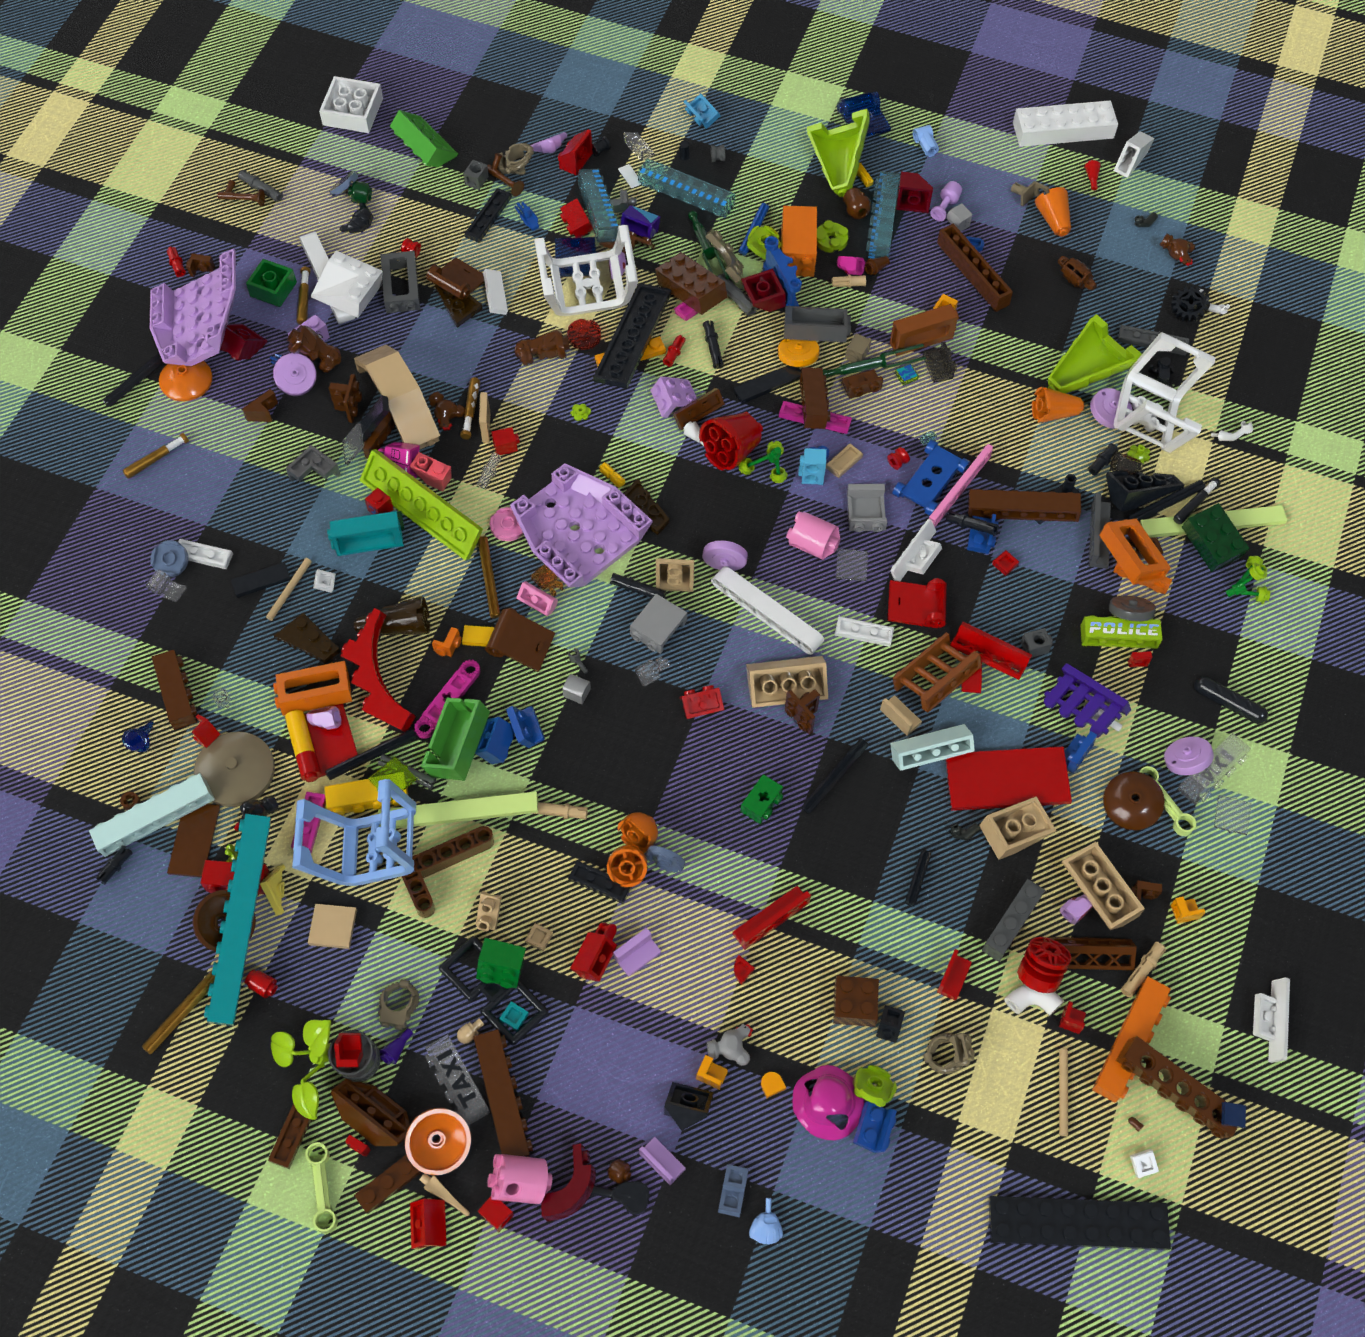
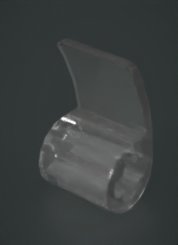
(162, 585)

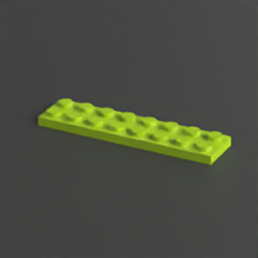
(422, 505)

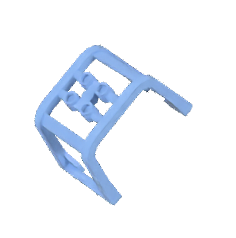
(380, 839)

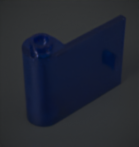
(869, 101)
(574, 247)

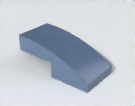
(733, 1190)

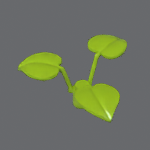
(316, 1036)

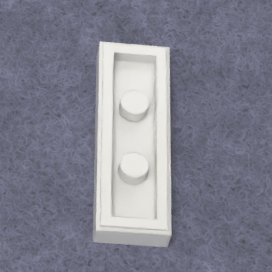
(495, 291)
(207, 554)
(864, 631)

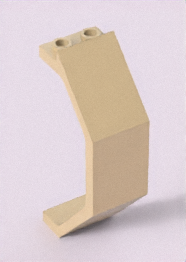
(403, 393)

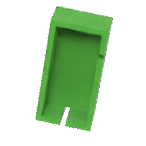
(455, 739)

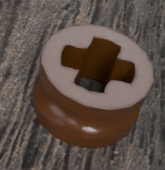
(126, 796)

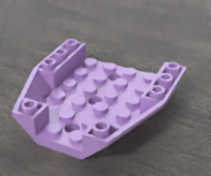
(193, 318)
(598, 508)

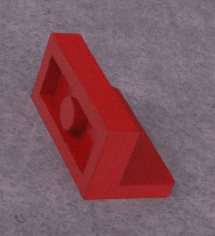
(954, 976)
(428, 1223)

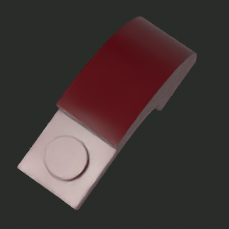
(573, 1196)

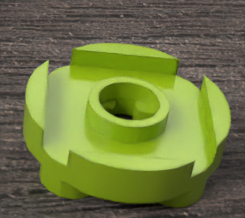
(831, 229)
(755, 237)
(878, 1094)

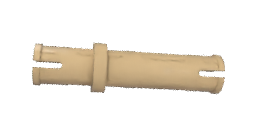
(566, 811)
(1147, 963)

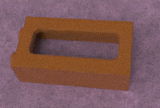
(925, 328)

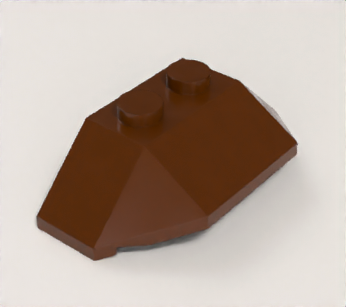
(371, 1113)

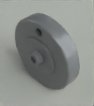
(1132, 608)

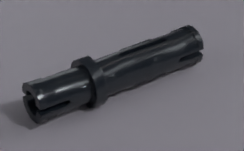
(712, 340)
(964, 521)
(635, 586)

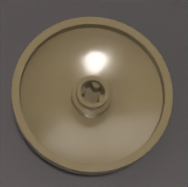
(236, 768)

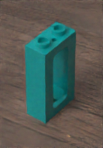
(365, 533)

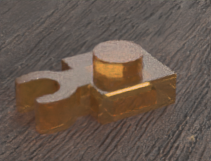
(546, 578)

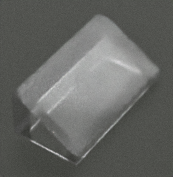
(638, 145)

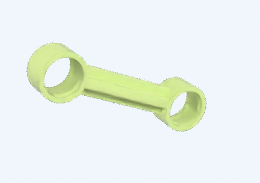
(1171, 808)
(321, 1188)

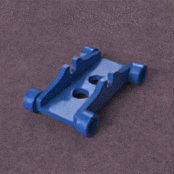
(786, 275)
(924, 495)

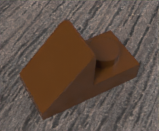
(258, 409)

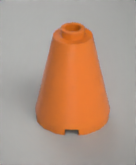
(1055, 210)
(1055, 405)

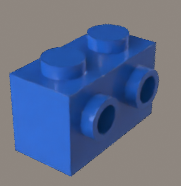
(495, 740)

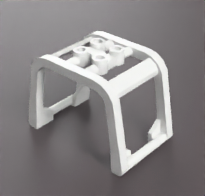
(557, 301)
(1146, 410)

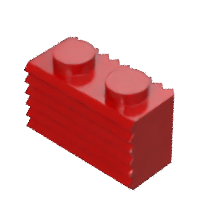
(576, 218)

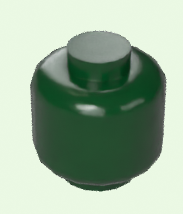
(360, 192)

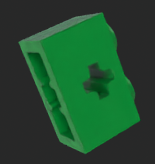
(764, 789)

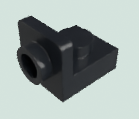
(890, 1024)

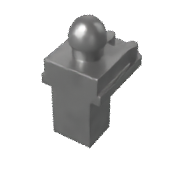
(623, 202)

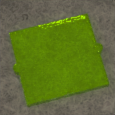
(395, 772)

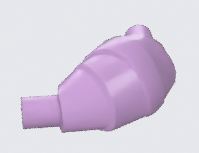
(550, 144)

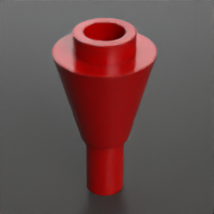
(1092, 169)

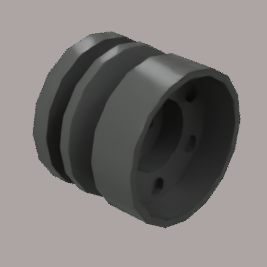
(369, 1063)

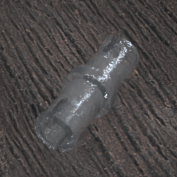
(489, 470)

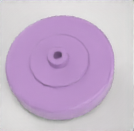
(294, 374)
(1105, 405)
(725, 553)
(1188, 755)

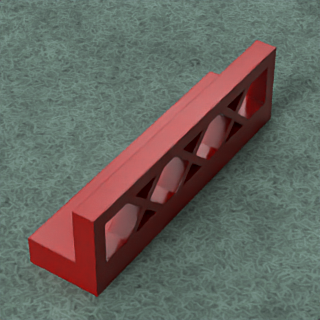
(992, 649)
(771, 917)

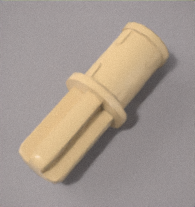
(849, 281)

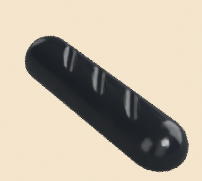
(1231, 700)

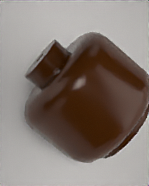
(619, 1171)

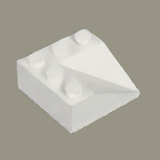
(351, 104)
(347, 284)

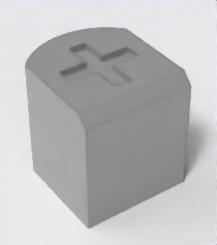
(960, 217)
(576, 688)

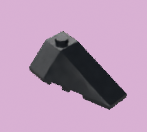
(1134, 491)

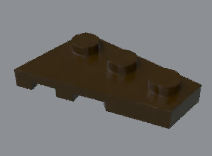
(459, 309)
(645, 503)
(307, 637)

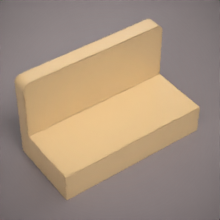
(900, 715)

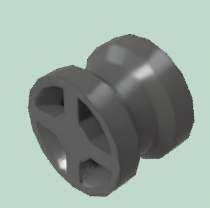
(717, 153)

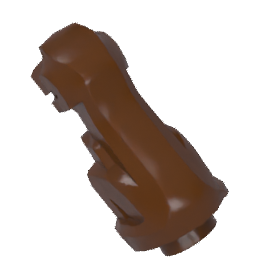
(309, 343)
(547, 345)

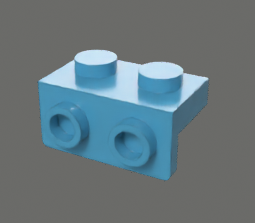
(703, 111)

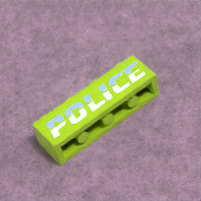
(1120, 632)

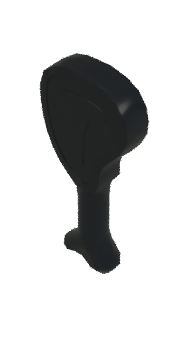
(631, 1194)

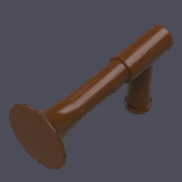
(516, 187)
(229, 195)

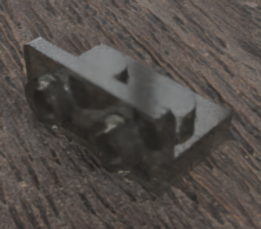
(940, 363)

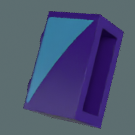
(640, 221)

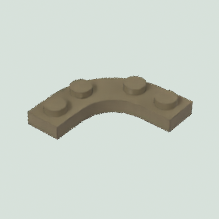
(734, 266)

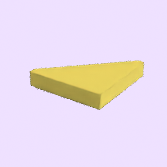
(274, 889)

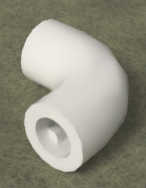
(1024, 996)

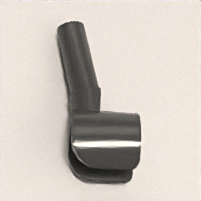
(576, 659)

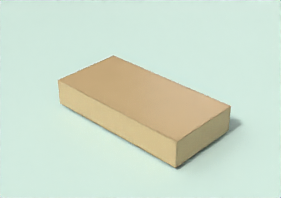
(844, 460)

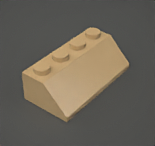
(771, 680)
(1103, 886)

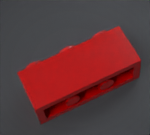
(218, 873)

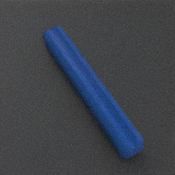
(757, 221)

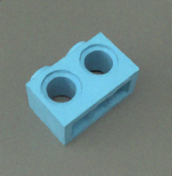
(812, 466)

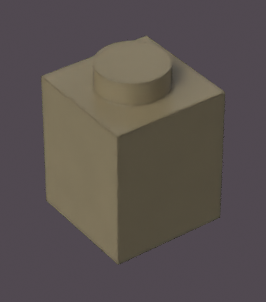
(858, 348)

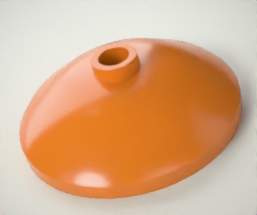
(185, 382)
(440, 1155)

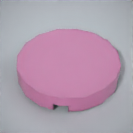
(504, 525)

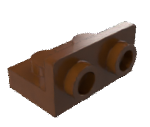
(862, 383)

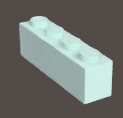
(932, 747)

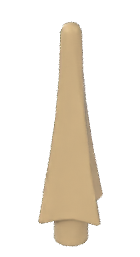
(435, 1187)

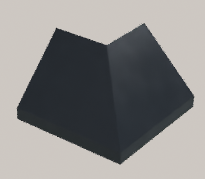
(687, 1104)

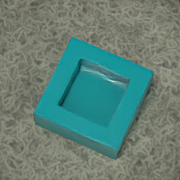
(514, 1016)

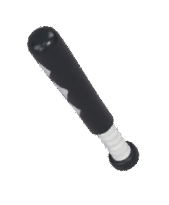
(1192, 505)

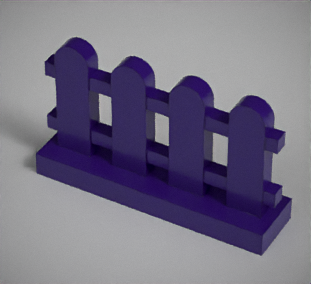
(1086, 686)

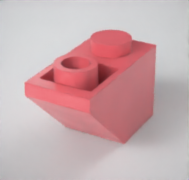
(431, 471)

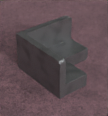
(311, 460)

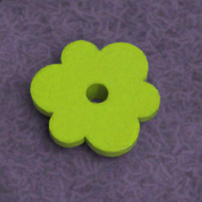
(580, 412)

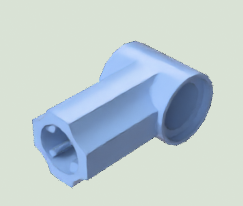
(924, 137)

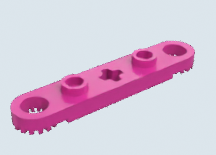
(456, 688)

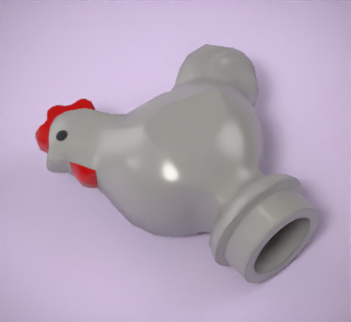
(731, 1045)

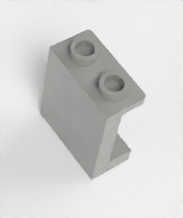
(866, 507)
(657, 623)

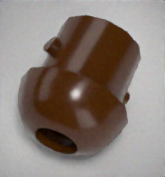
(857, 204)

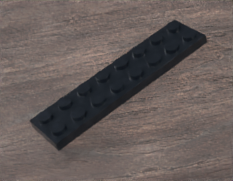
(632, 336)
(1079, 1223)

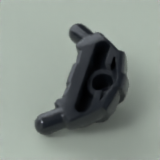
(360, 220)

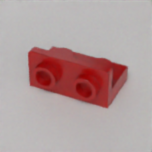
(702, 702)

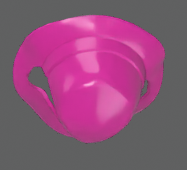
(830, 1096)

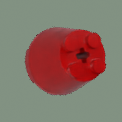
(730, 439)

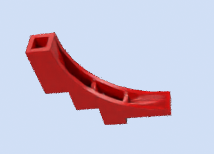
(368, 677)

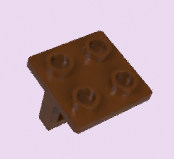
(346, 397)
(803, 709)

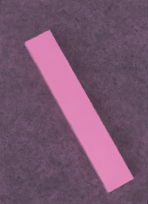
(961, 485)

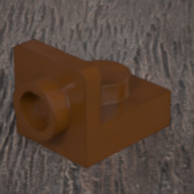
(199, 262)
(1147, 890)

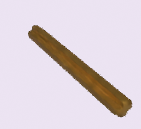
(488, 577)
(179, 1014)

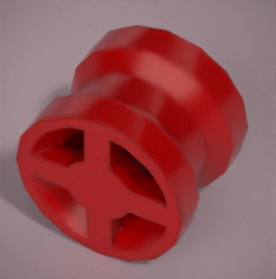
(409, 245)
(898, 458)

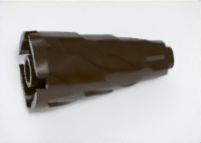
(403, 618)

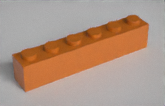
(1138, 1022)

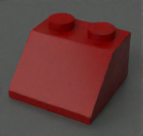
(576, 153)

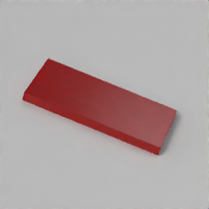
(1008, 778)

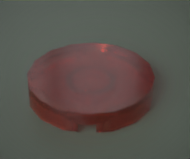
(584, 334)

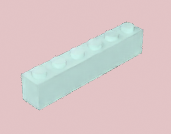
(151, 814)

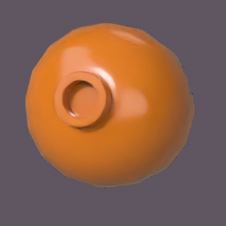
(638, 830)
(627, 866)

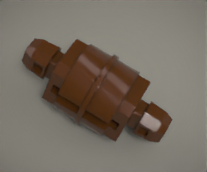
(1080, 269)

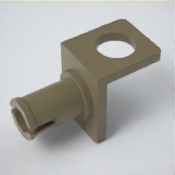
(1029, 192)

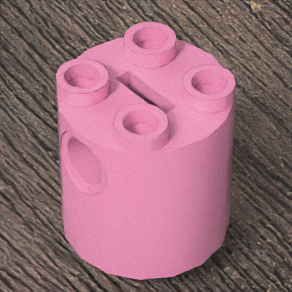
(814, 535)
(519, 1179)

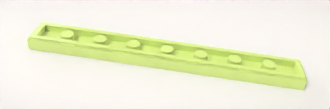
(1240, 518)
(472, 809)

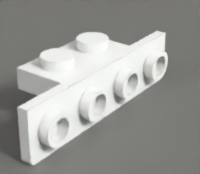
(918, 554)
(1272, 1019)

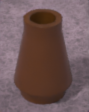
(875, 265)

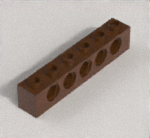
(1173, 1075)

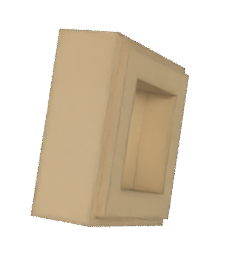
(539, 937)

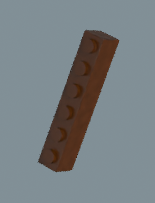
(974, 267)
(1025, 505)
(501, 1094)

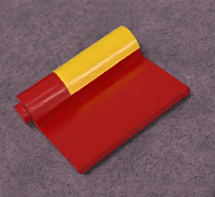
(317, 747)

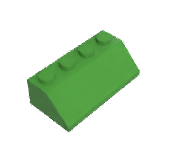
(422, 139)

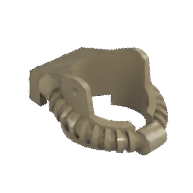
(509, 165)
(397, 1018)
(963, 1052)

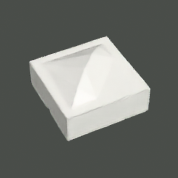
(324, 581)
(1144, 1163)

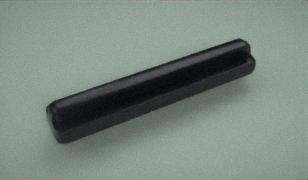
(918, 878)

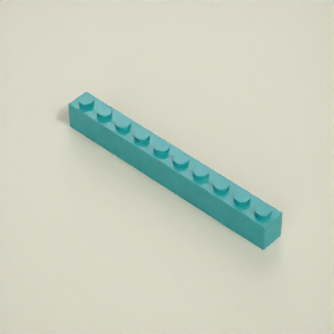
(239, 920)

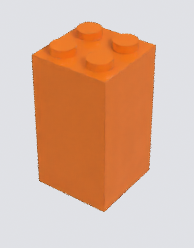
(800, 238)

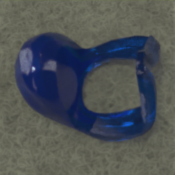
(137, 738)

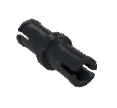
(1103, 459)
(113, 864)

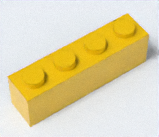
(353, 797)

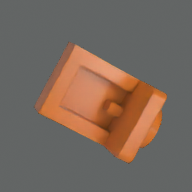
(451, 642)

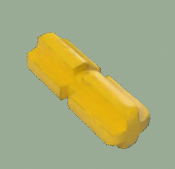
(864, 175)
(609, 472)

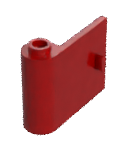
(918, 603)

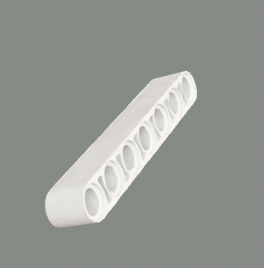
(318, 261)
(767, 610)

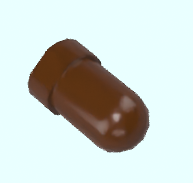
(1135, 1123)

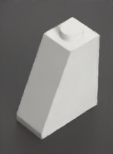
(1133, 153)

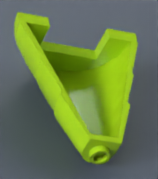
(840, 150)
(1091, 359)

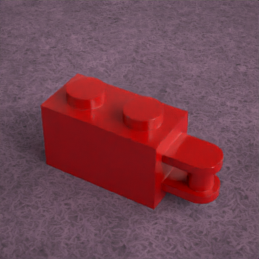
(595, 953)

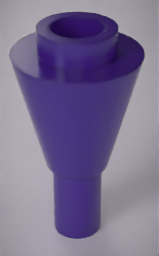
(393, 1050)

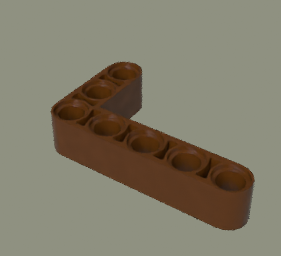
(439, 863)

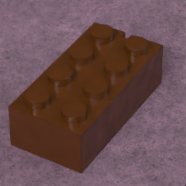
(691, 283)

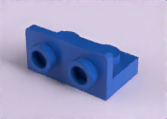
(981, 541)
(525, 726)
(1078, 750)
(875, 1127)

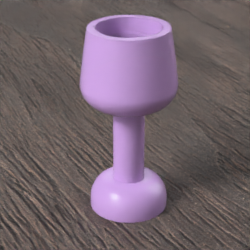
(950, 195)

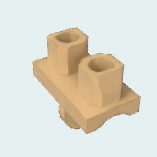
(488, 911)

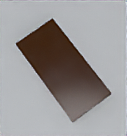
(193, 841)

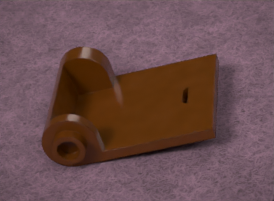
(456, 278)
(519, 638)

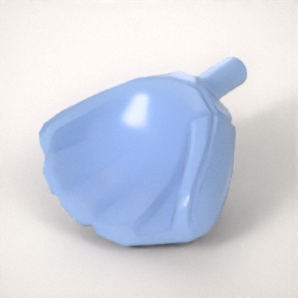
(766, 1226)

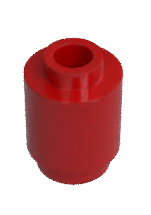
(261, 983)

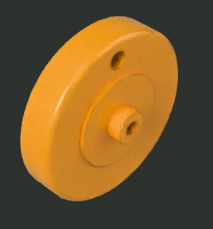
(798, 352)

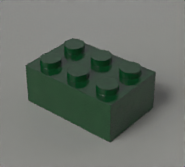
(1215, 537)

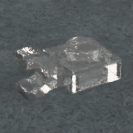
(650, 670)

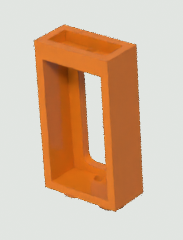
(1129, 561)
(317, 697)

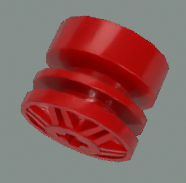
(1044, 965)

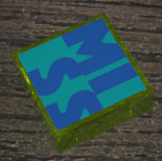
(906, 374)

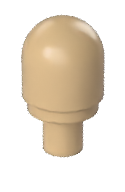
(466, 1032)

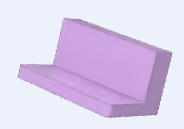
(636, 952)
(662, 1161)

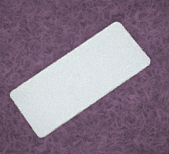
(629, 175)

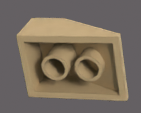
(675, 574)
(1016, 827)

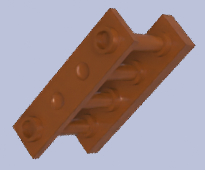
(944, 686)

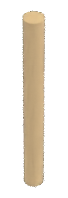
(289, 588)
(1063, 1092)

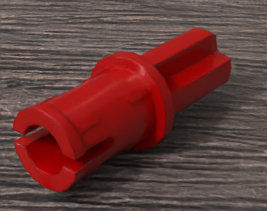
(176, 262)
(674, 351)

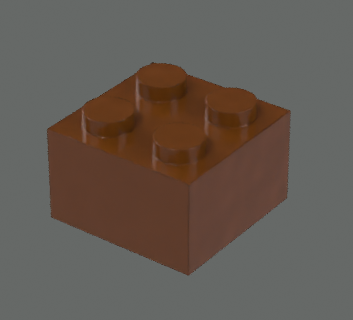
(855, 1001)

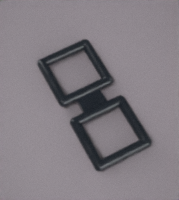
(494, 993)

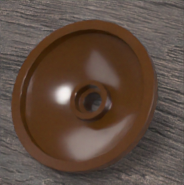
(1130, 813)
(206, 919)

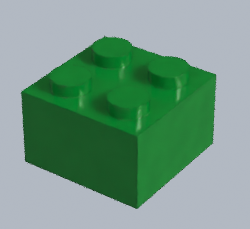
(271, 282)
(500, 963)

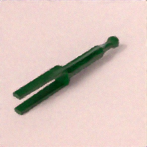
(708, 251)
(871, 363)

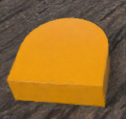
(772, 1084)

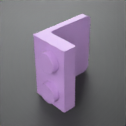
(672, 393)

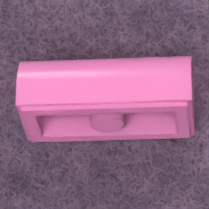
(537, 598)

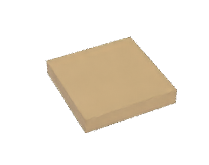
(484, 417)
(332, 926)

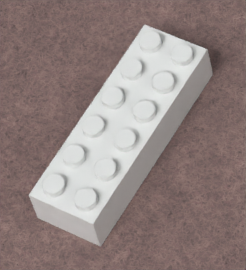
(1065, 123)

